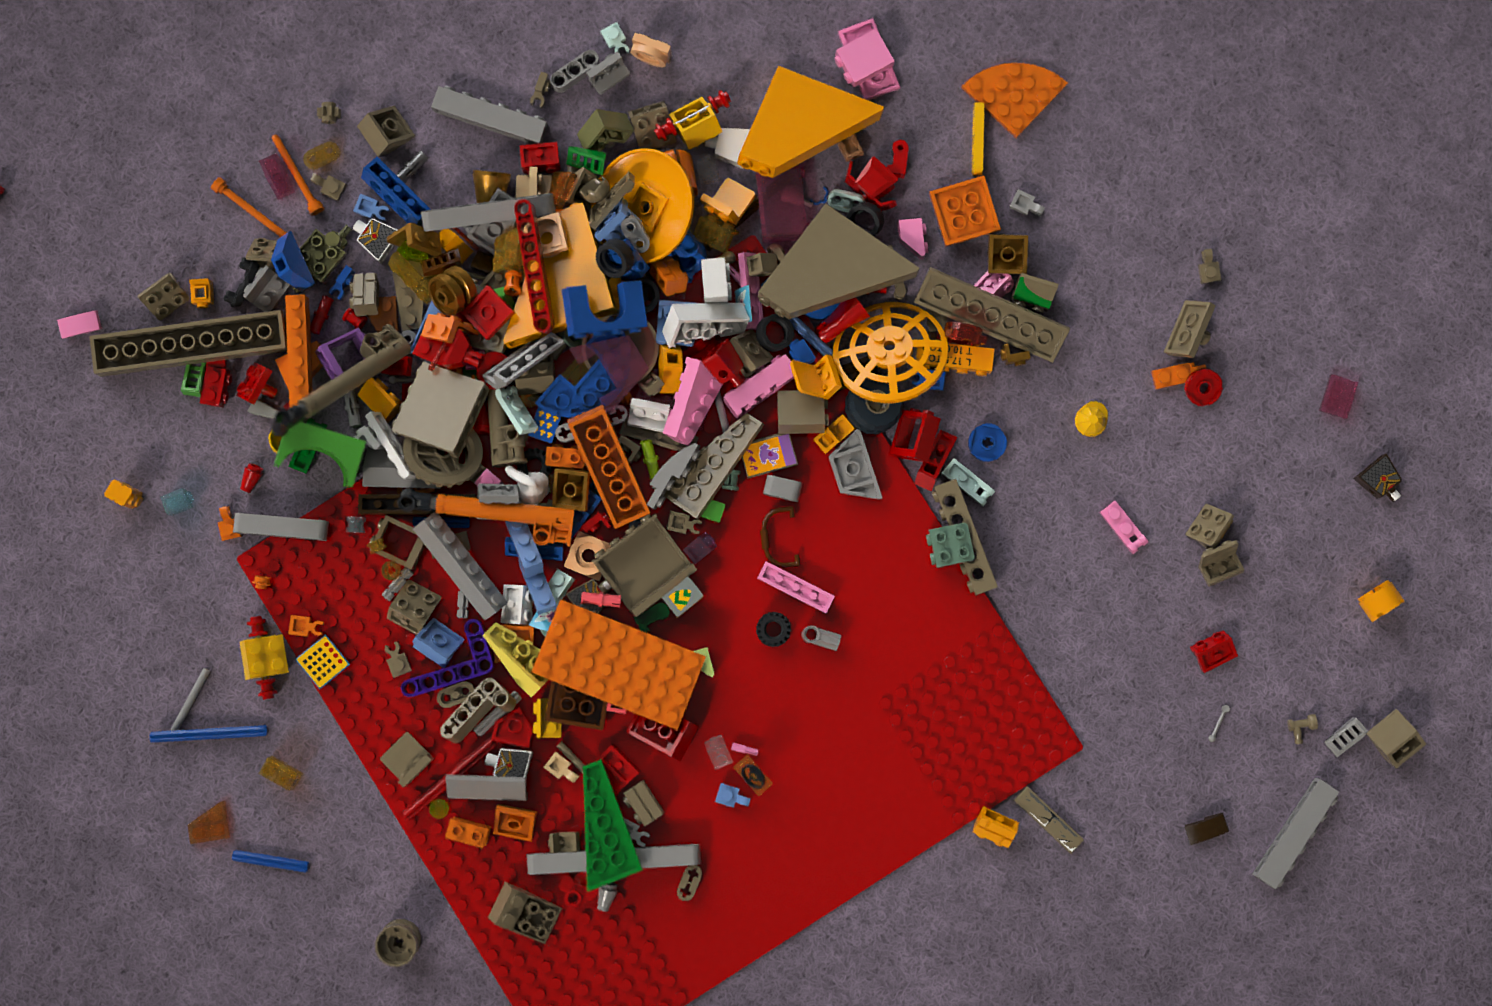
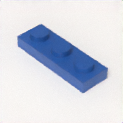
(548, 551)

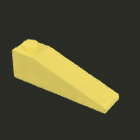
(516, 656)

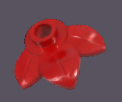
(577, 886)

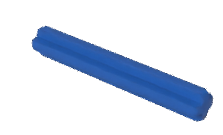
(270, 861)

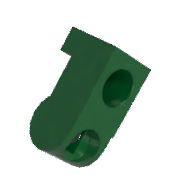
(657, 612)

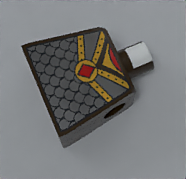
(1380, 478)

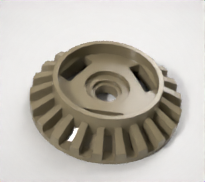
(449, 468)

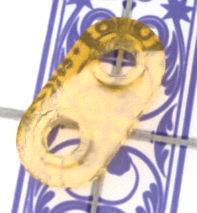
(321, 155)

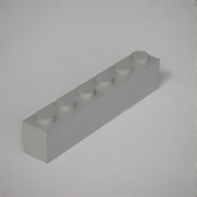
(489, 116)
(460, 565)
(1295, 833)

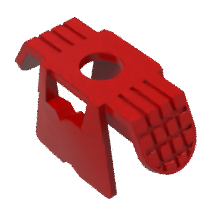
(874, 181)

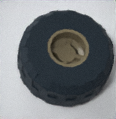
(869, 415)

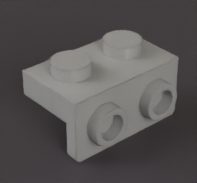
(607, 73)

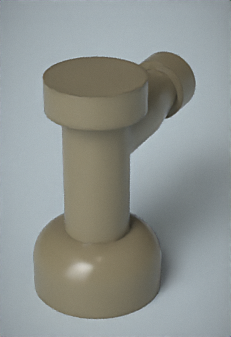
(1296, 726)

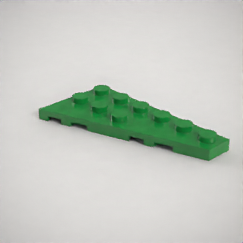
(607, 839)

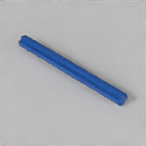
(208, 733)

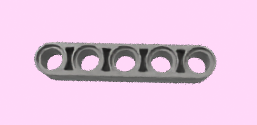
(280, 526)

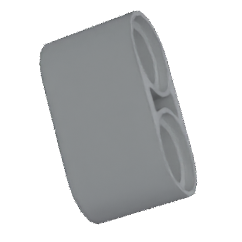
(782, 488)

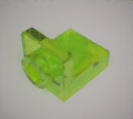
(411, 254)

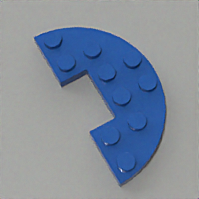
(569, 400)

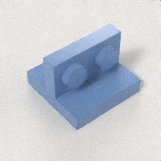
(611, 226)
(437, 642)

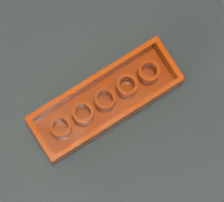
(608, 466)

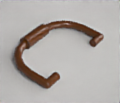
(765, 539)

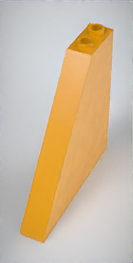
(800, 121)
(565, 270)

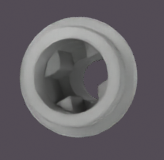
(606, 896)

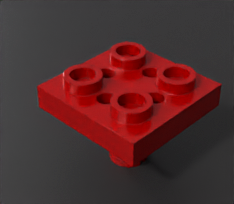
(255, 384)

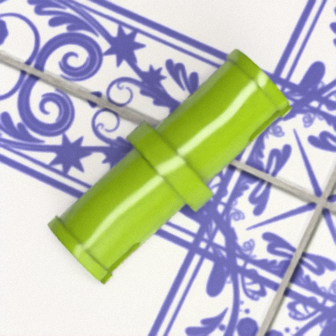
(650, 457)

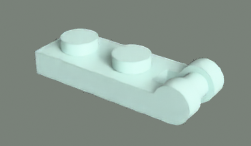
(516, 410)
(968, 481)

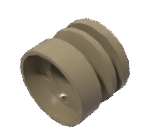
(398, 953)

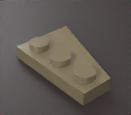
(615, 194)

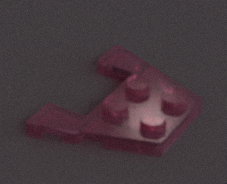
(620, 361)

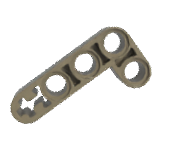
(455, 733)

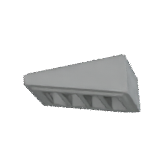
(262, 409)
(1341, 731)

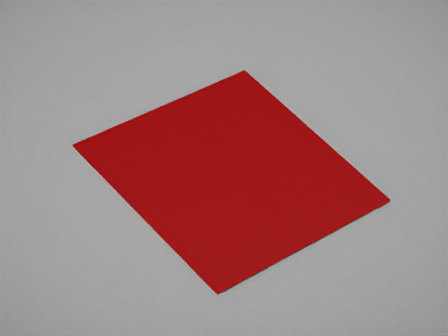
(863, 744)

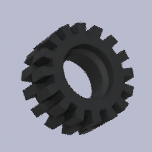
(537, 454)
(773, 617)

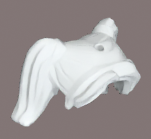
(531, 488)

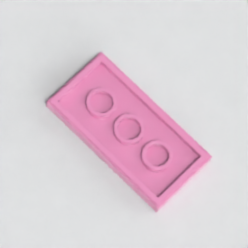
(881, 83)

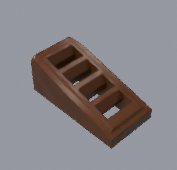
(441, 262)

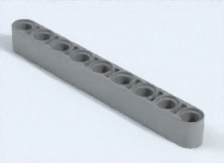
(648, 856)

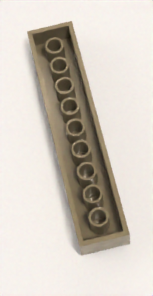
(189, 343)

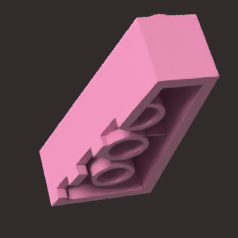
(759, 387)
(692, 402)

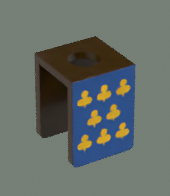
(547, 426)

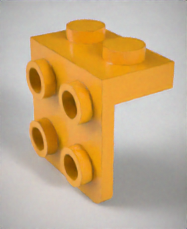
(729, 201)
(818, 379)

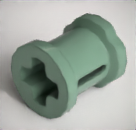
(732, 481)

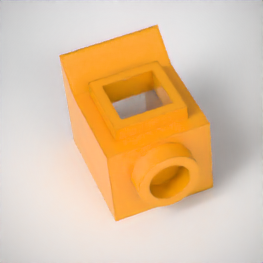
(201, 292)

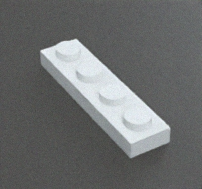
(390, 442)

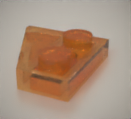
(561, 186)
(210, 825)

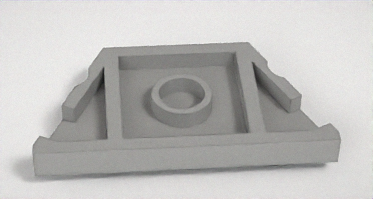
(854, 469)

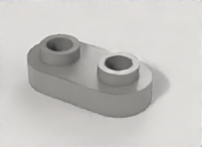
(635, 234)

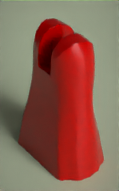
(844, 316)

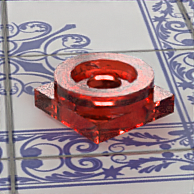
(964, 334)

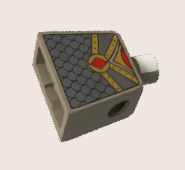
(591, 587)

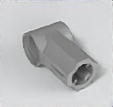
(823, 638)

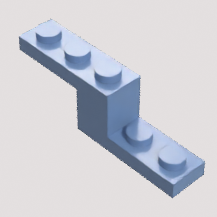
(531, 566)

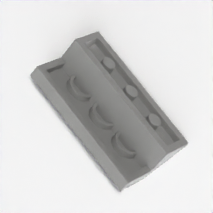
(522, 360)
(382, 472)
(486, 787)

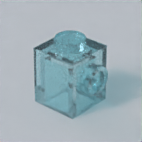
(177, 501)

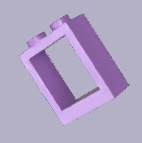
(326, 357)

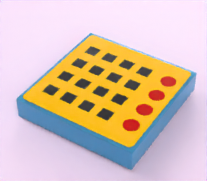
(323, 661)

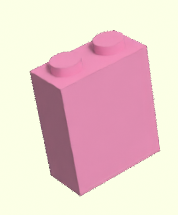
(864, 58)

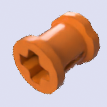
(512, 283)

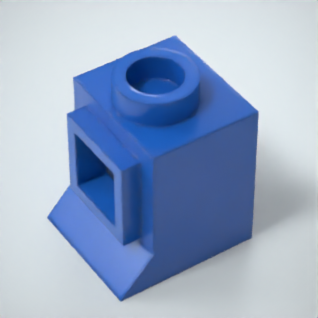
(801, 352)

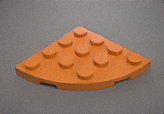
(1014, 93)

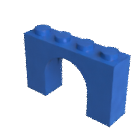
(582, 322)

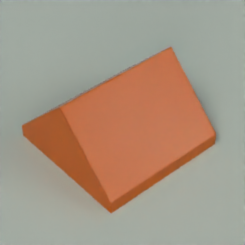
(515, 822)

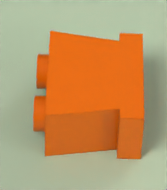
(468, 832)

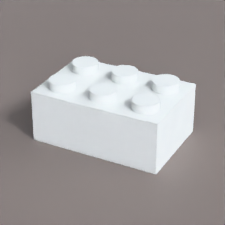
(716, 280)

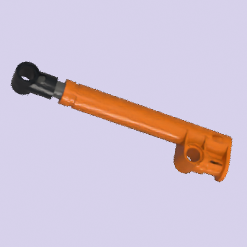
(552, 520)

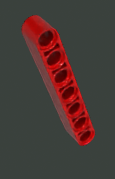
(530, 257)

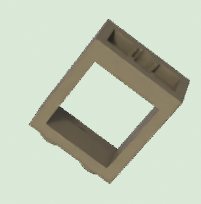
(416, 551)

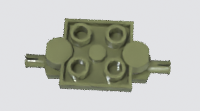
(324, 252)

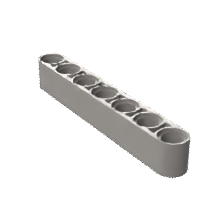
(484, 212)

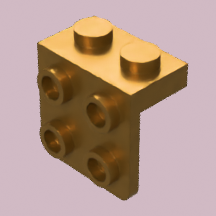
(417, 238)

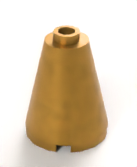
(487, 184)

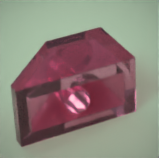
(277, 176)

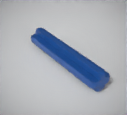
(452, 522)

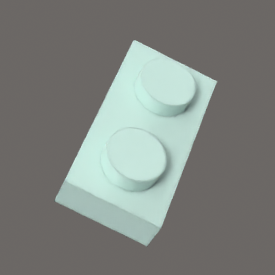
(559, 585)

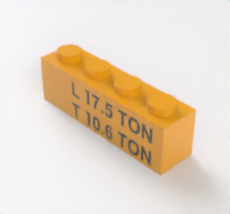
(961, 358)

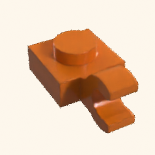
(227, 524)

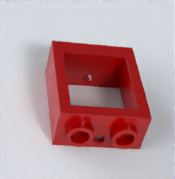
(925, 437)

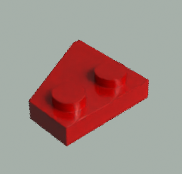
(618, 768)

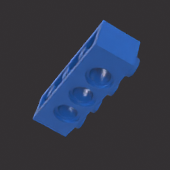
(394, 191)

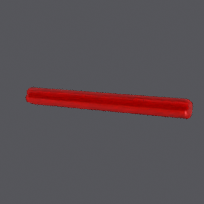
(440, 786)

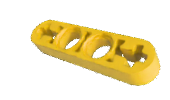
(978, 138)

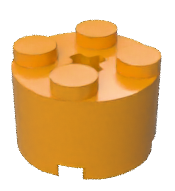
(1382, 601)

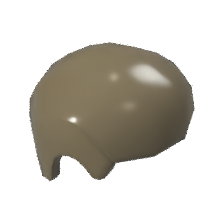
(595, 190)

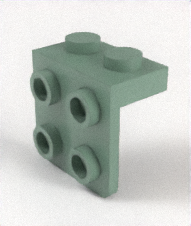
(950, 545)

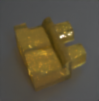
(280, 774)

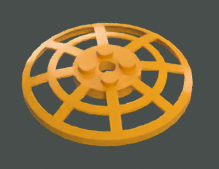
(892, 358)

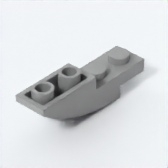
(675, 467)

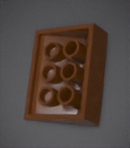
(575, 708)

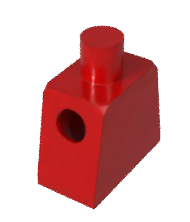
(724, 363)

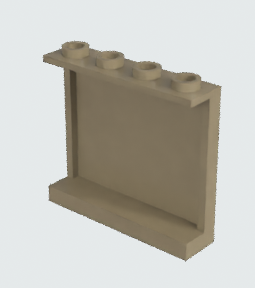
(440, 409)
(643, 564)

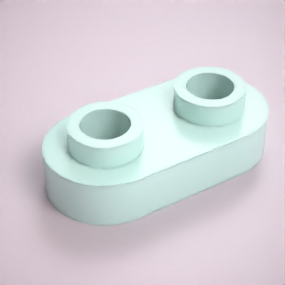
(846, 201)

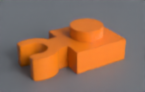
(302, 626)

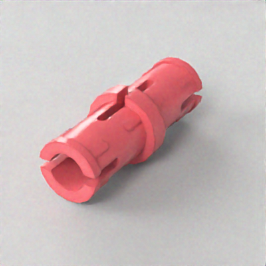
(601, 599)

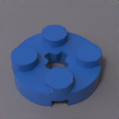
(979, 450)

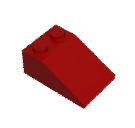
(662, 737)

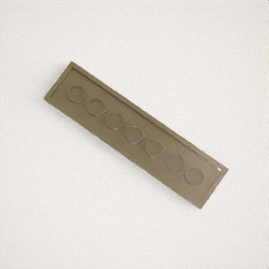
(992, 314)

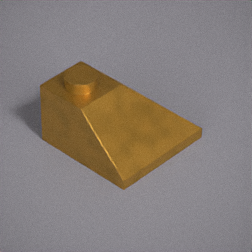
(571, 488)

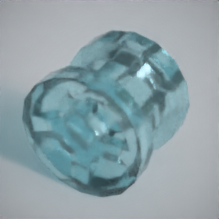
(355, 524)

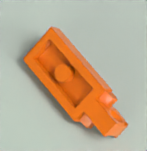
(1173, 375)

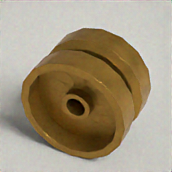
(452, 290)

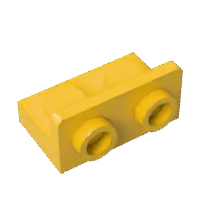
(544, 728)

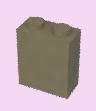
(801, 413)

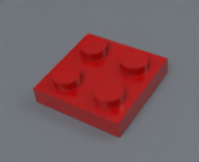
(488, 312)

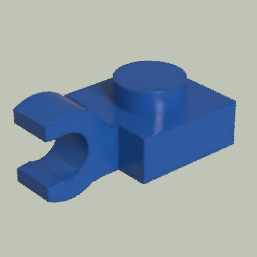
(342, 281)

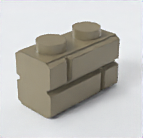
(365, 294)
(643, 803)

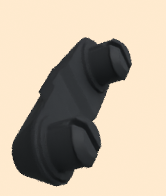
(251, 267)

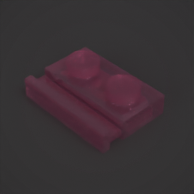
(1338, 396)

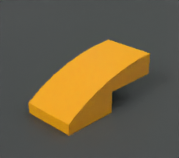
(834, 434)

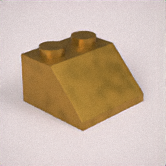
(1007, 254)

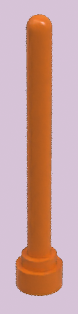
(221, 187)
(314, 205)

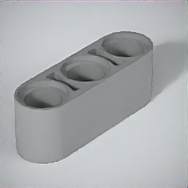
(570, 79)

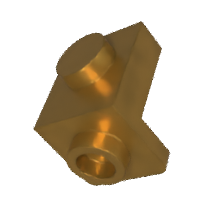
(1017, 358)

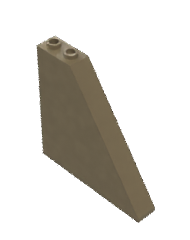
(831, 265)

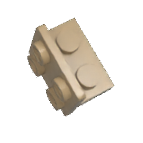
(533, 184)

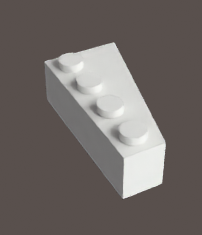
(704, 321)

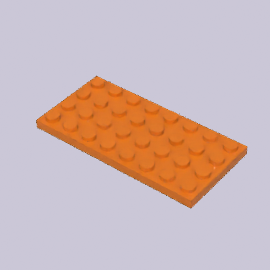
(618, 664)

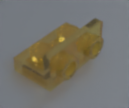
(714, 232)

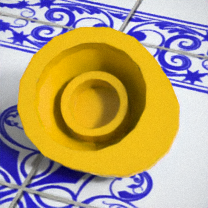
(1091, 419)

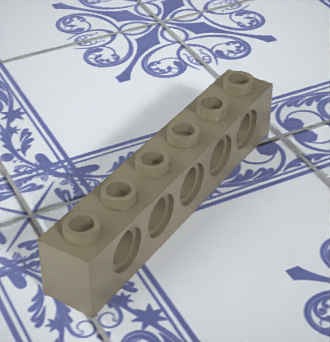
(952, 489)

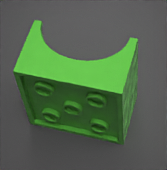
(341, 448)

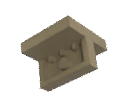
(750, 352)

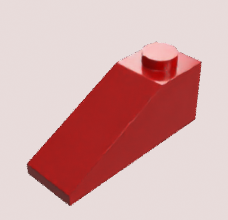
(930, 472)

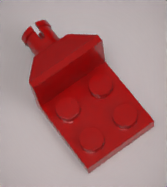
(453, 356)

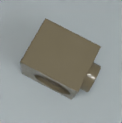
(762, 264)

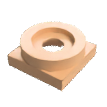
(650, 50)
(553, 224)
(574, 560)

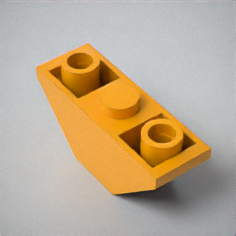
(670, 368)

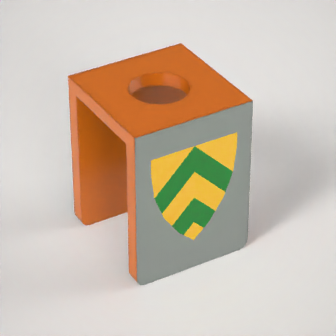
(683, 597)

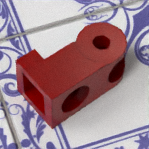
(900, 153)

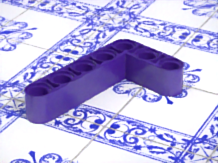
(456, 670)

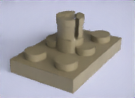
(1190, 329)

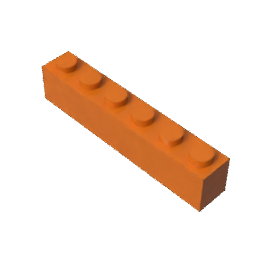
(298, 347)

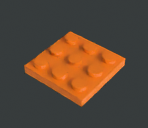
(964, 211)

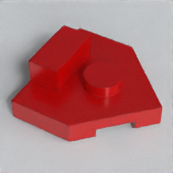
(513, 730)

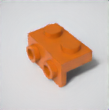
(564, 457)

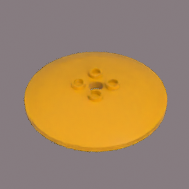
(666, 189)

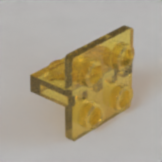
(508, 253)

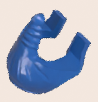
(690, 254)

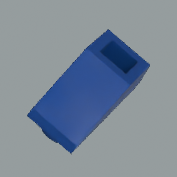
(291, 264)

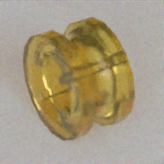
(376, 546)

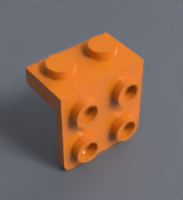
(443, 329)

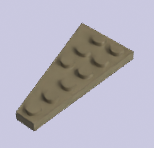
(713, 467)

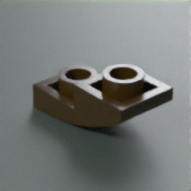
(1206, 829)

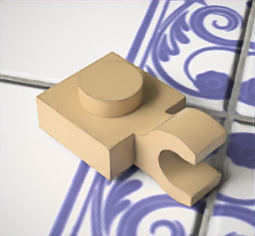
(560, 766)

